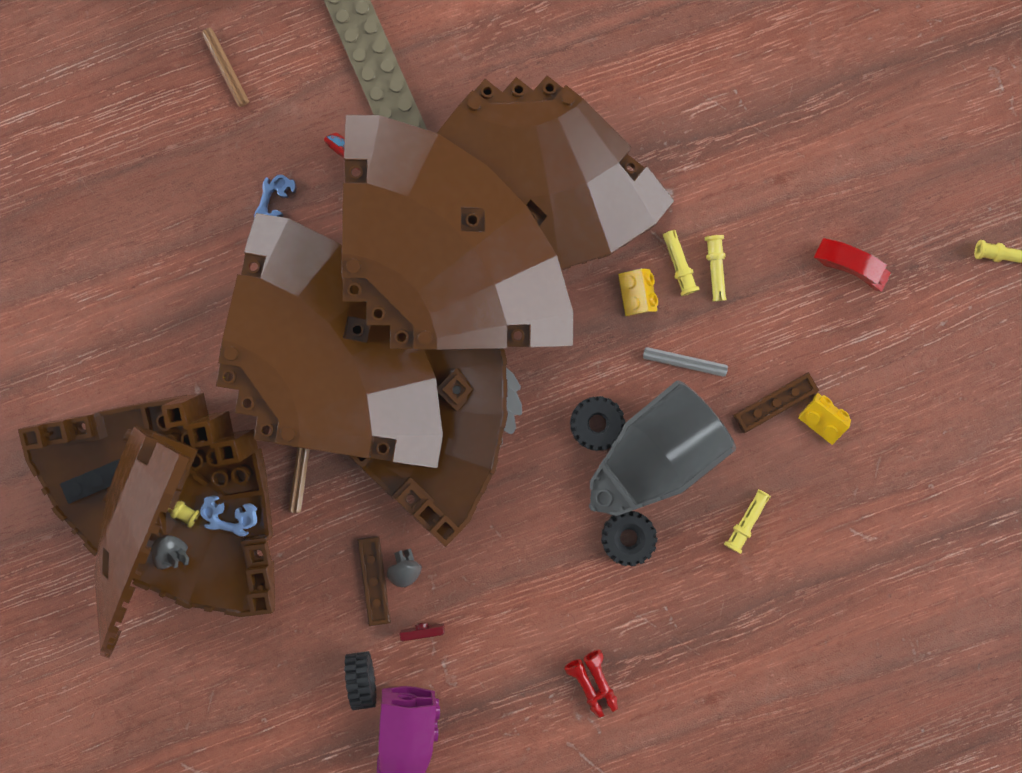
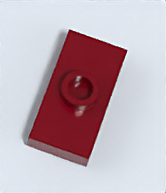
(421, 631)

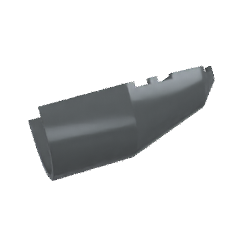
(660, 452)

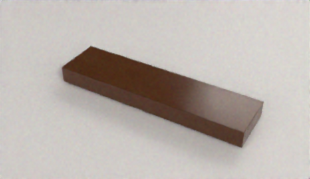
(776, 402)
(374, 581)

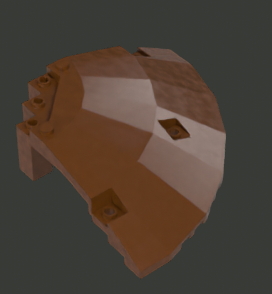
(560, 165)
(426, 263)
(306, 369)
(469, 448)
(143, 486)
(222, 567)

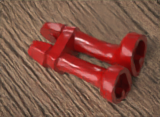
(577, 670)

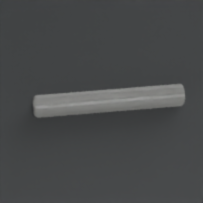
(685, 361)

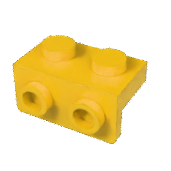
(638, 292)
(825, 418)

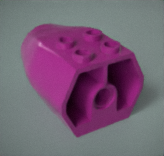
(407, 729)

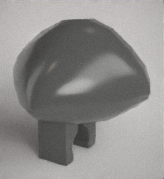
(168, 552)
(405, 571)

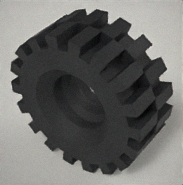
(585, 411)
(645, 538)
(360, 680)

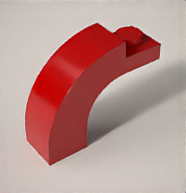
(853, 261)

